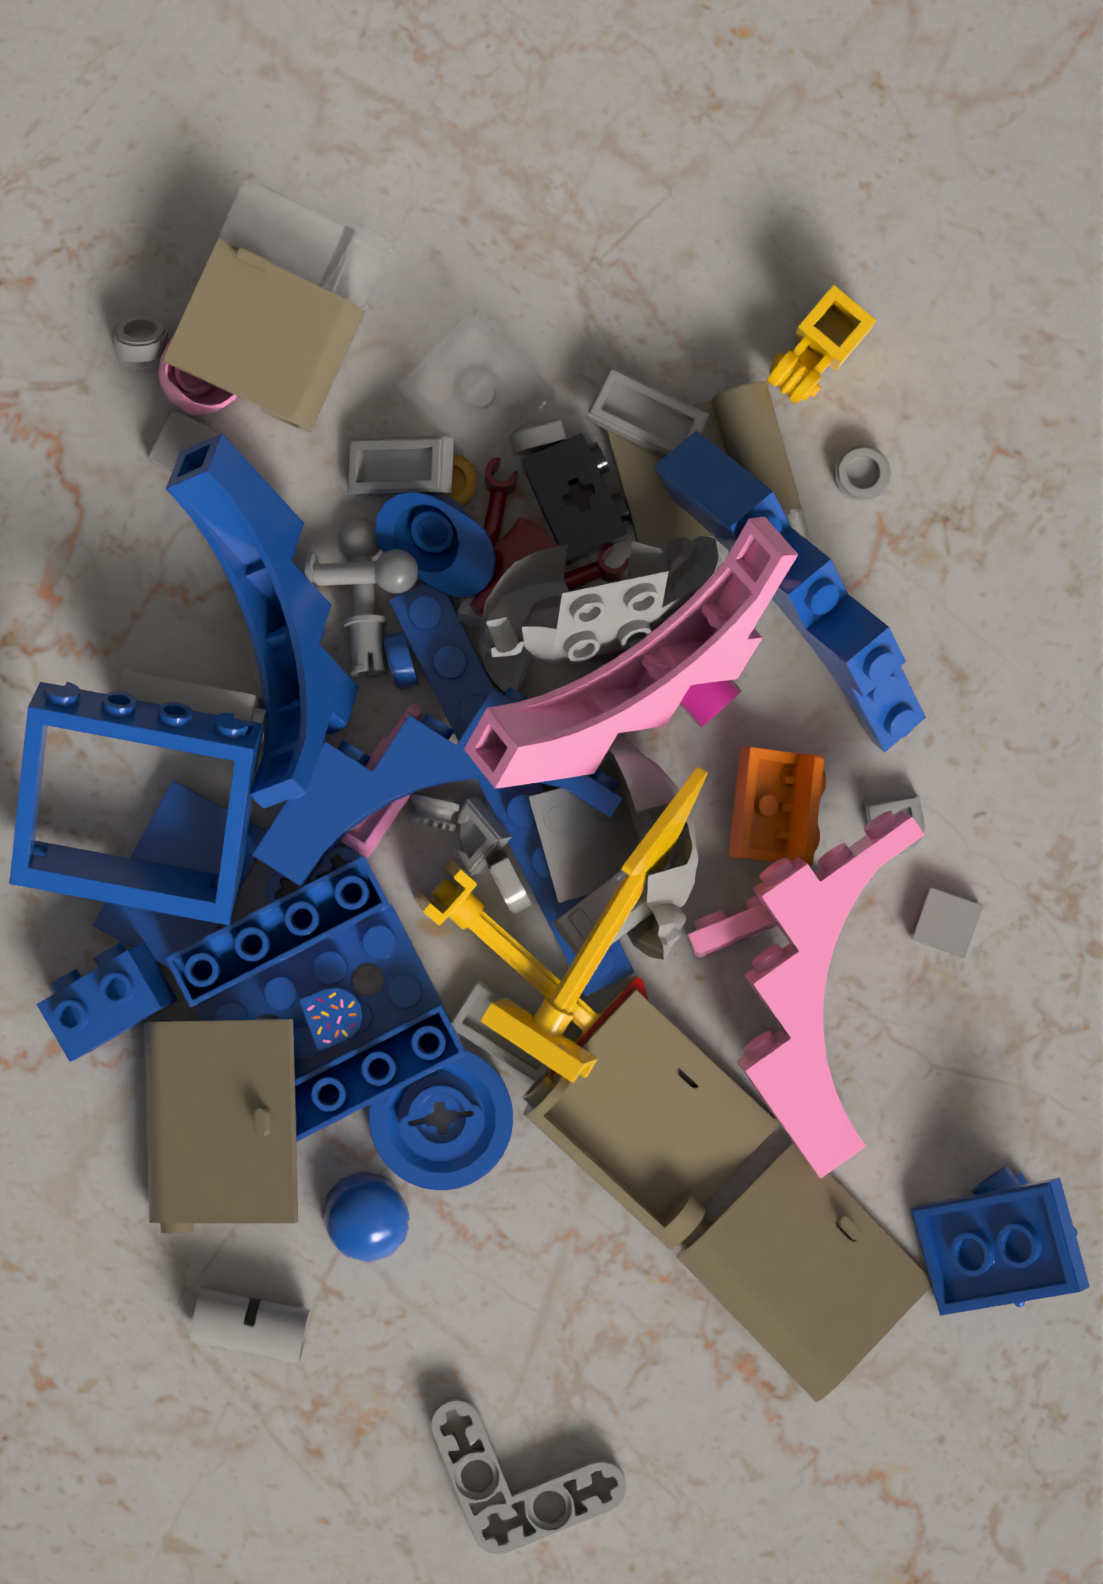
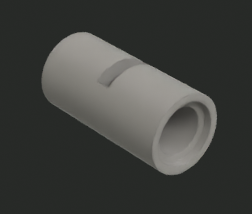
(249, 1325)

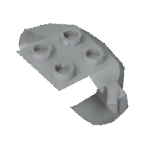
(559, 626)
(589, 847)

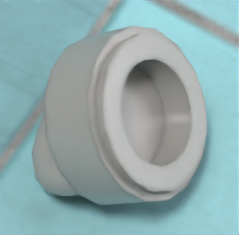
(140, 342)

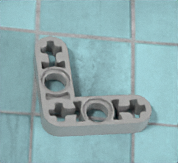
(499, 1496)

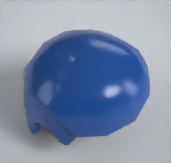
(366, 1217)

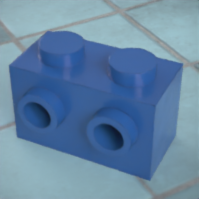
(105, 1001)

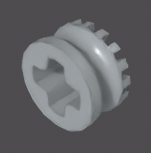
(433, 810)

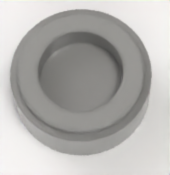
(862, 473)

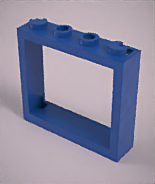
(121, 878)

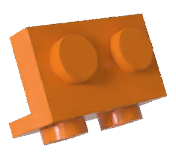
(776, 805)

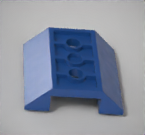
(316, 944)

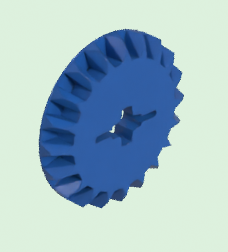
(473, 1141)

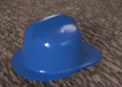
(442, 538)

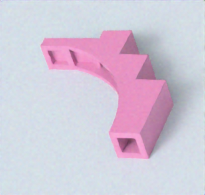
(701, 643)
(810, 911)

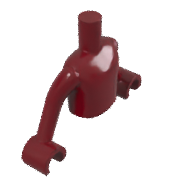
(527, 538)

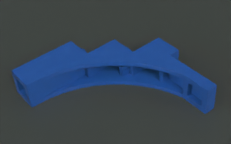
(284, 612)
(837, 627)
(417, 759)

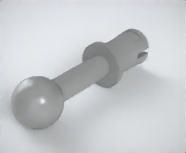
(360, 544)
(393, 571)

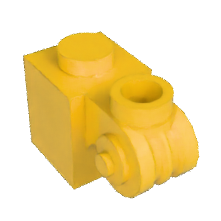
(824, 340)

